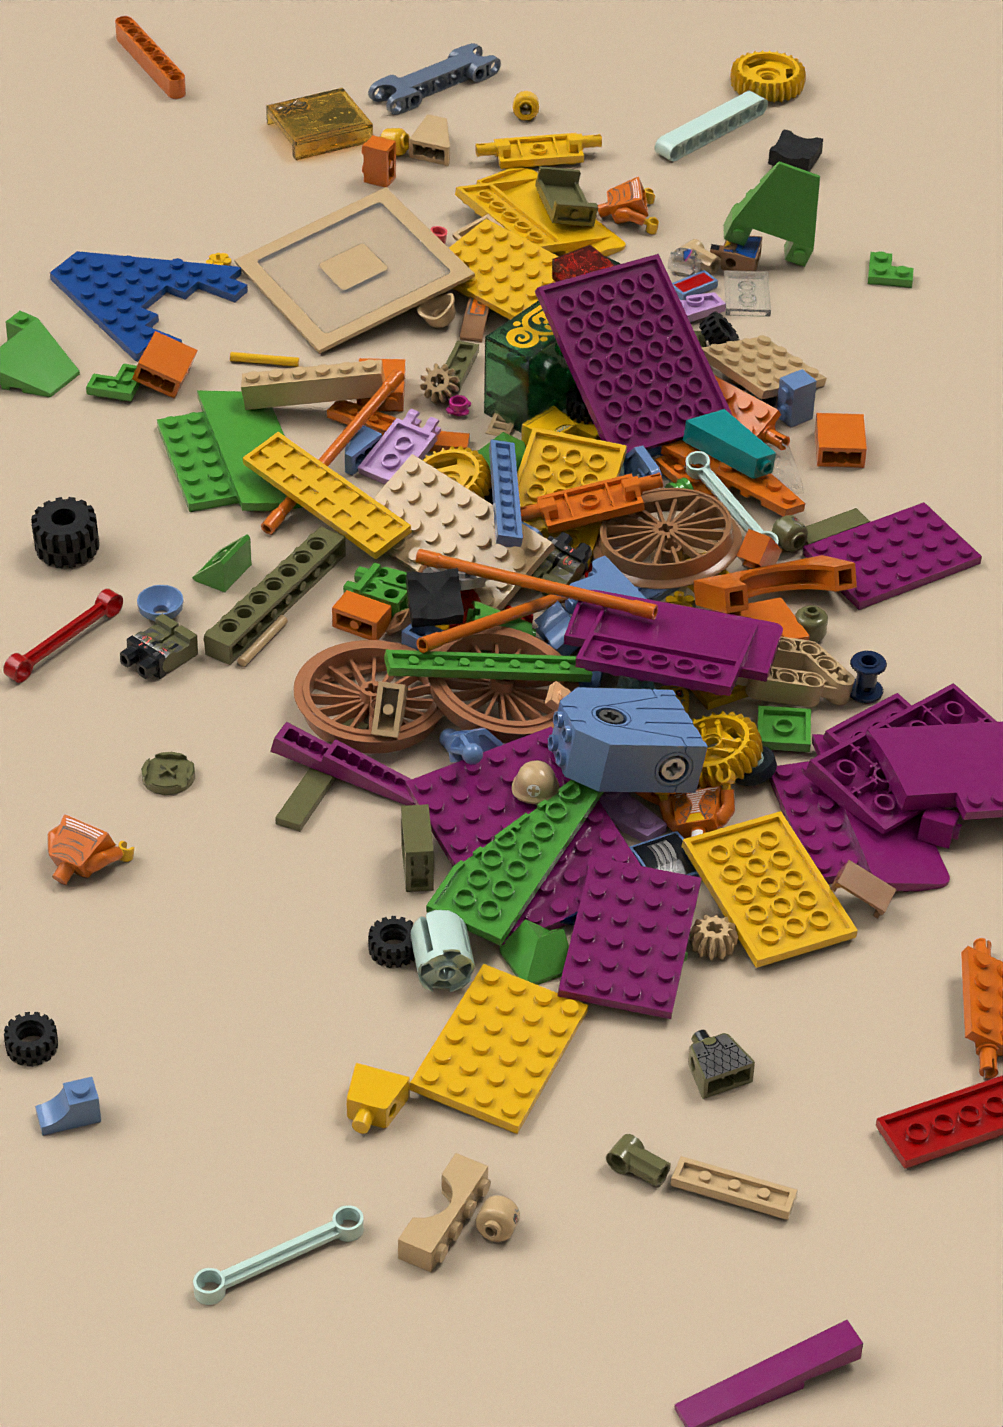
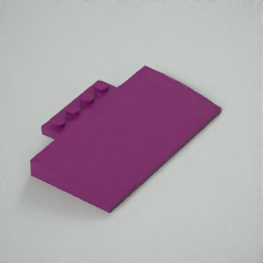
(944, 766)
(851, 770)

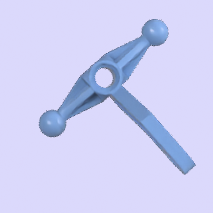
(640, 461)
(468, 744)

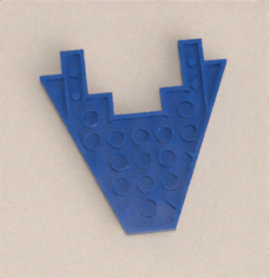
(121, 289)

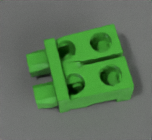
(382, 585)

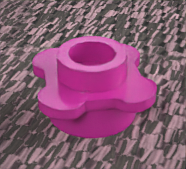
(458, 405)

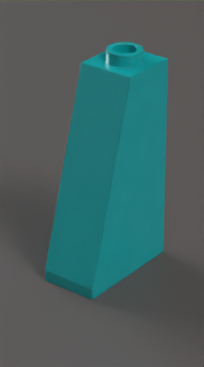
(730, 442)

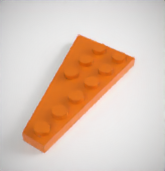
(766, 488)

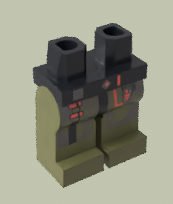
(564, 562)
(160, 648)

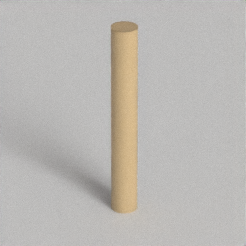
(255, 648)

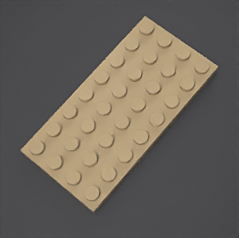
(457, 525)

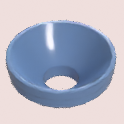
(160, 598)

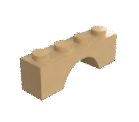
(427, 1238)

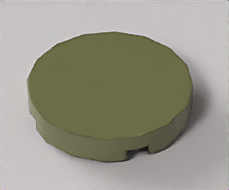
(168, 773)

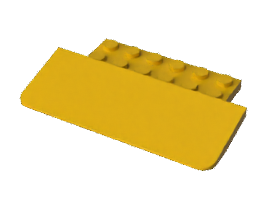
(517, 206)

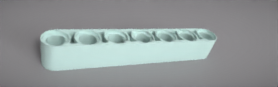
(711, 126)

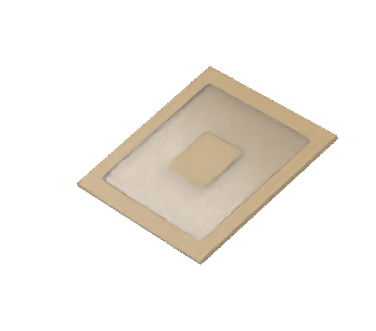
(353, 269)

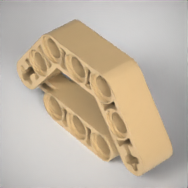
(801, 676)

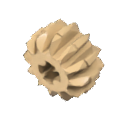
(442, 390)
(713, 937)

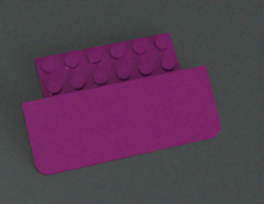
(677, 648)
(836, 835)

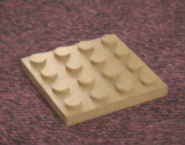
(757, 364)

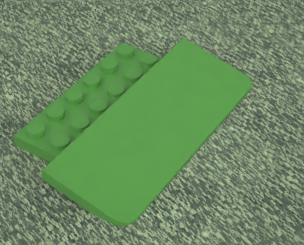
(209, 452)

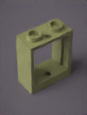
(417, 848)

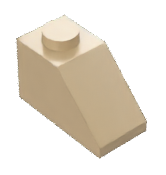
(389, 709)

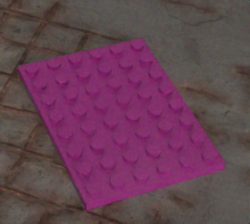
(632, 352)
(477, 802)

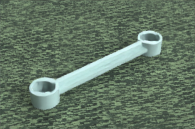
(721, 492)
(278, 1255)

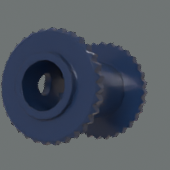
(867, 666)

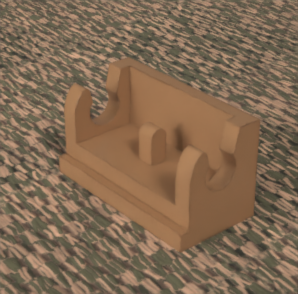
(864, 886)

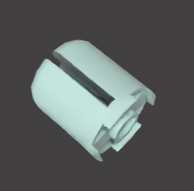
(442, 951)

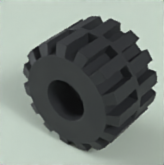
(65, 532)

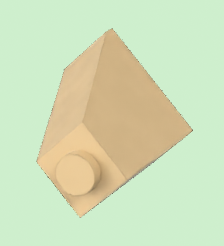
(431, 141)

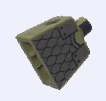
(718, 1063)

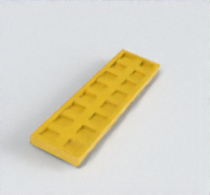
(327, 495)

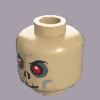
(498, 1216)

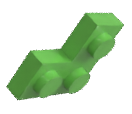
(883, 273)
(118, 387)

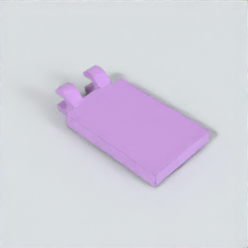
(398, 444)

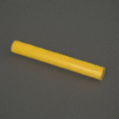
(264, 359)

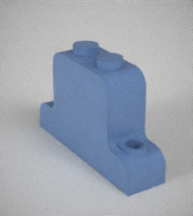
(604, 577)

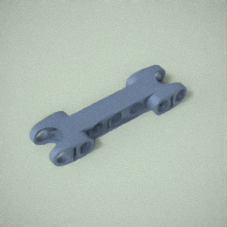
(410, 89)

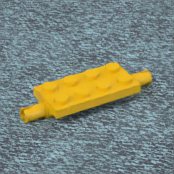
(539, 150)

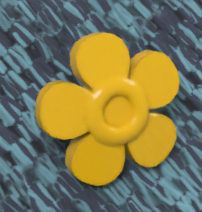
(219, 259)
(680, 599)

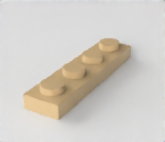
(734, 1187)

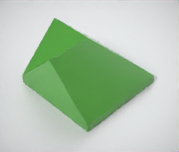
(536, 952)

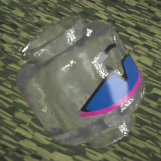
(684, 262)

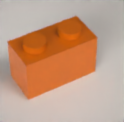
(379, 161)
(758, 550)
(361, 616)

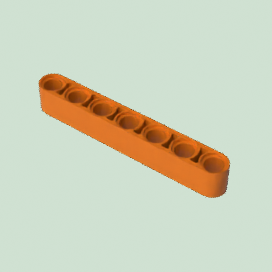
(150, 57)

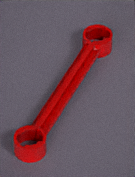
(20, 667)

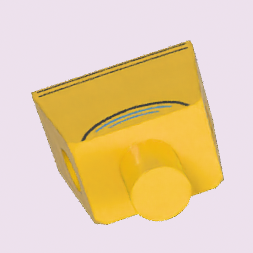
(550, 419)

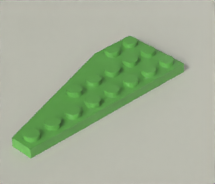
(504, 876)

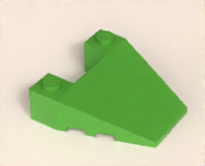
(782, 207)
(33, 358)

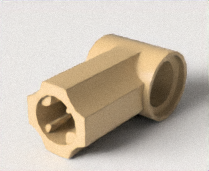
(710, 262)

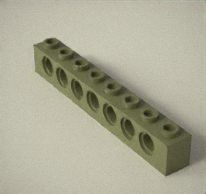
(274, 595)

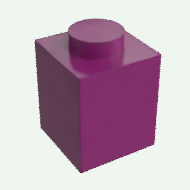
(939, 827)

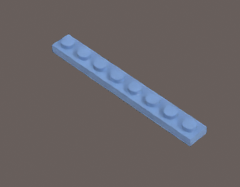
(505, 494)

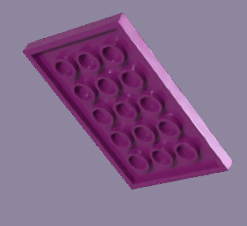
(897, 554)
(630, 937)

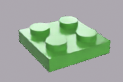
(785, 728)

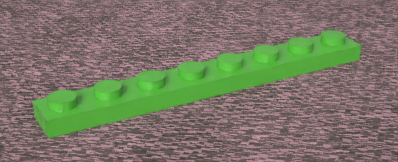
(484, 666)

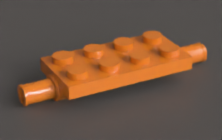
(754, 414)
(591, 502)
(983, 1004)

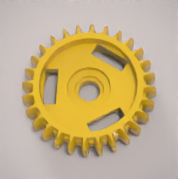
(766, 75)
(464, 467)
(729, 753)

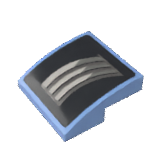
(665, 854)

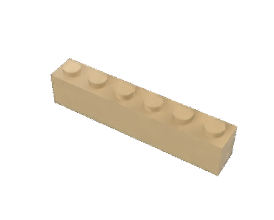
(312, 384)

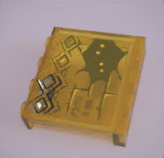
(320, 123)

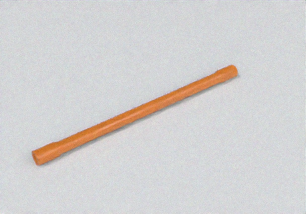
(391, 383)
(635, 607)
(438, 639)

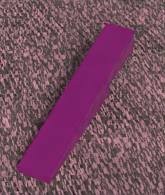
(341, 762)
(772, 1377)

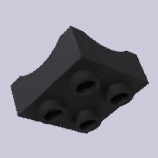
(796, 150)
(434, 598)

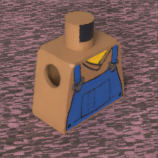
(739, 257)

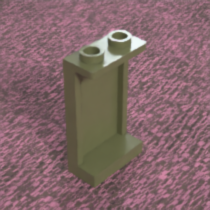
(564, 197)

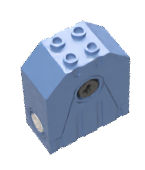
(627, 741)

